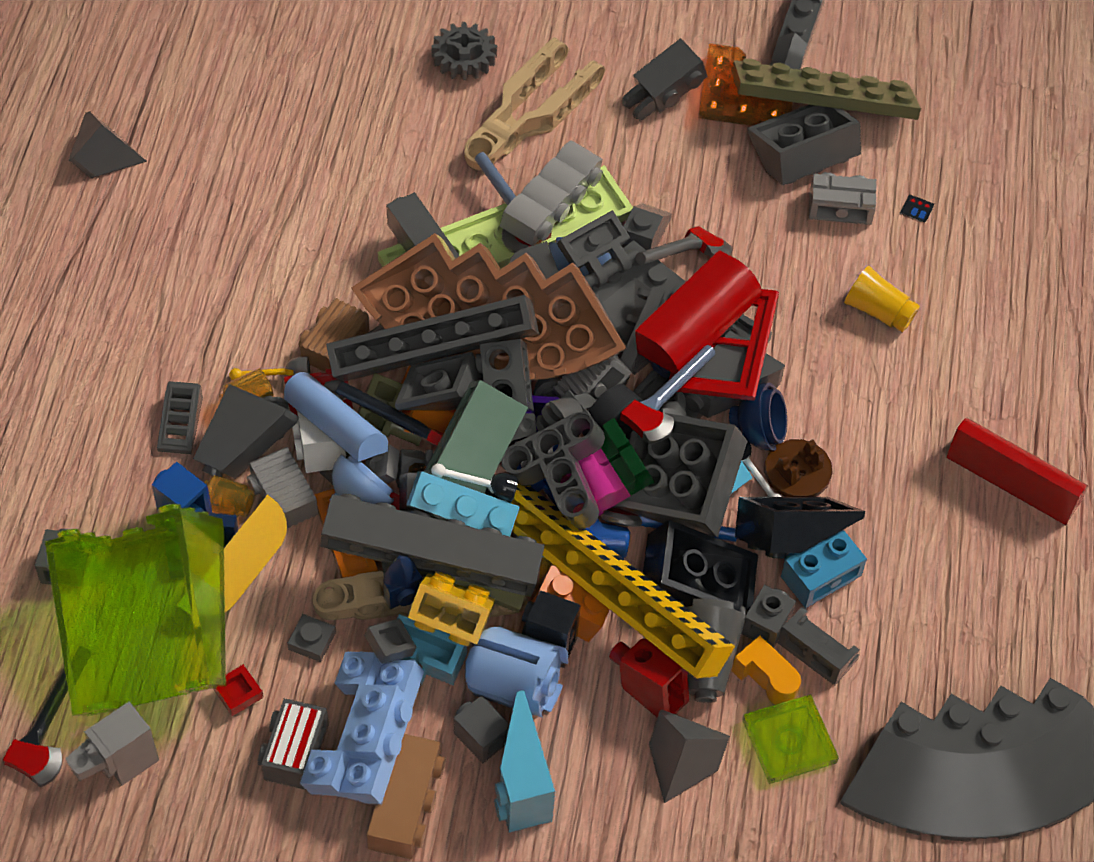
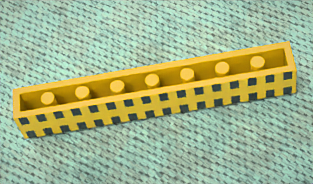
(621, 587)

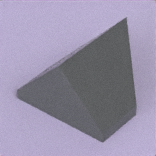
(100, 149)
(684, 753)

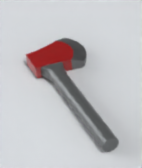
(694, 239)

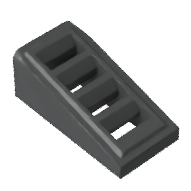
(182, 397)

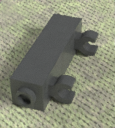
(412, 222)

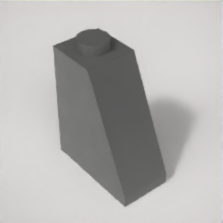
(728, 366)
(241, 432)

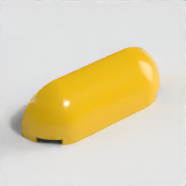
(252, 548)

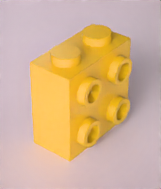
(451, 608)

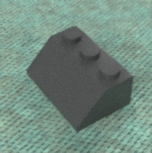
(805, 141)

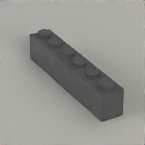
(432, 338)
(433, 544)

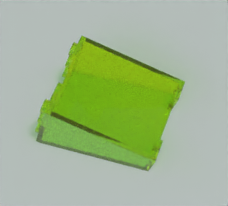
(141, 610)

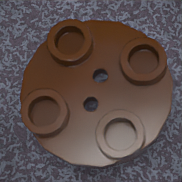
(810, 460)

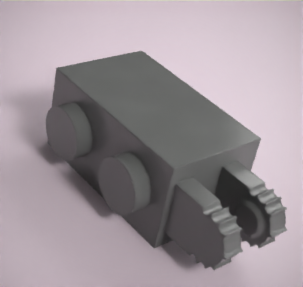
(665, 80)

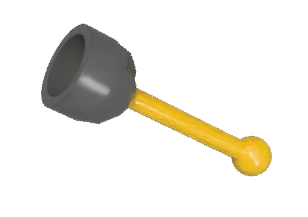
(294, 366)

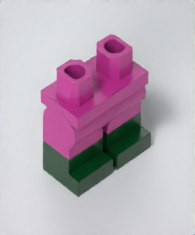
(613, 470)

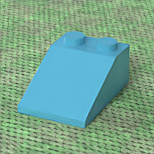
(525, 783)

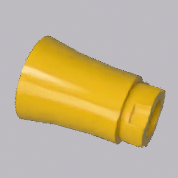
(881, 300)

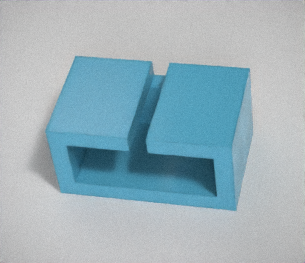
(435, 652)

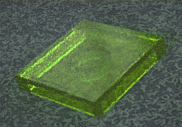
(790, 739)

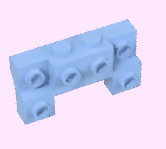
(372, 731)

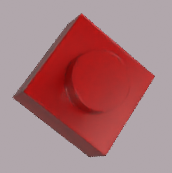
(239, 691)

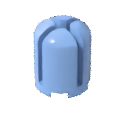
(512, 663)

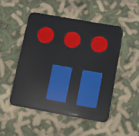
(917, 208)

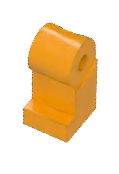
(768, 670)

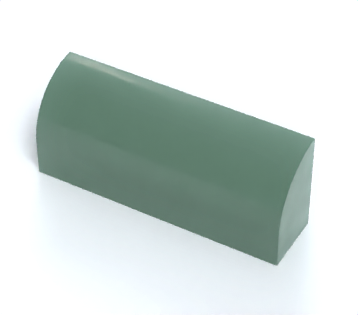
(477, 435)

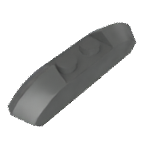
(797, 32)

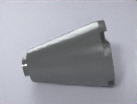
(728, 623)

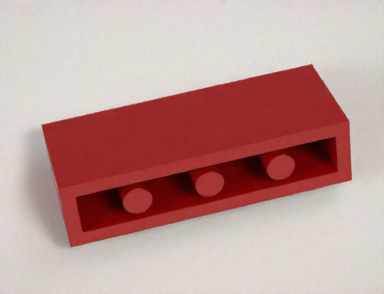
(698, 312)
(1016, 471)

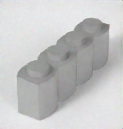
(552, 193)

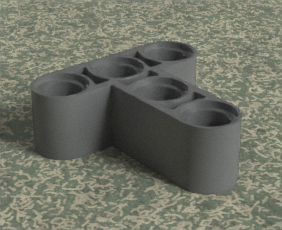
(559, 463)

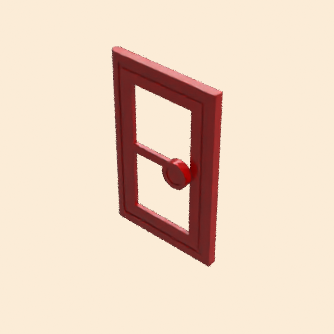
(753, 364)

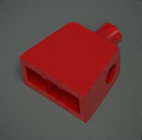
(651, 676)

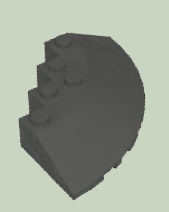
(979, 769)

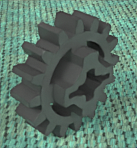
(464, 50)

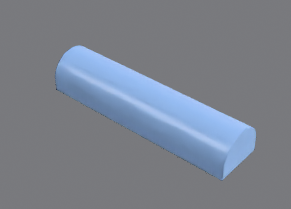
(334, 417)

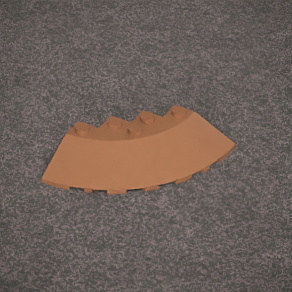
(433, 283)

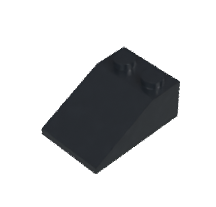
(791, 523)
(699, 566)

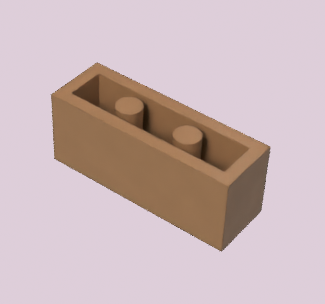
(398, 821)

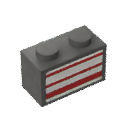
(294, 734)

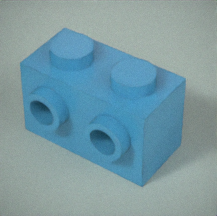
(823, 568)

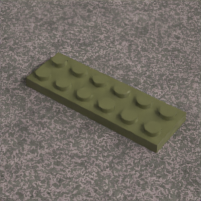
(826, 90)

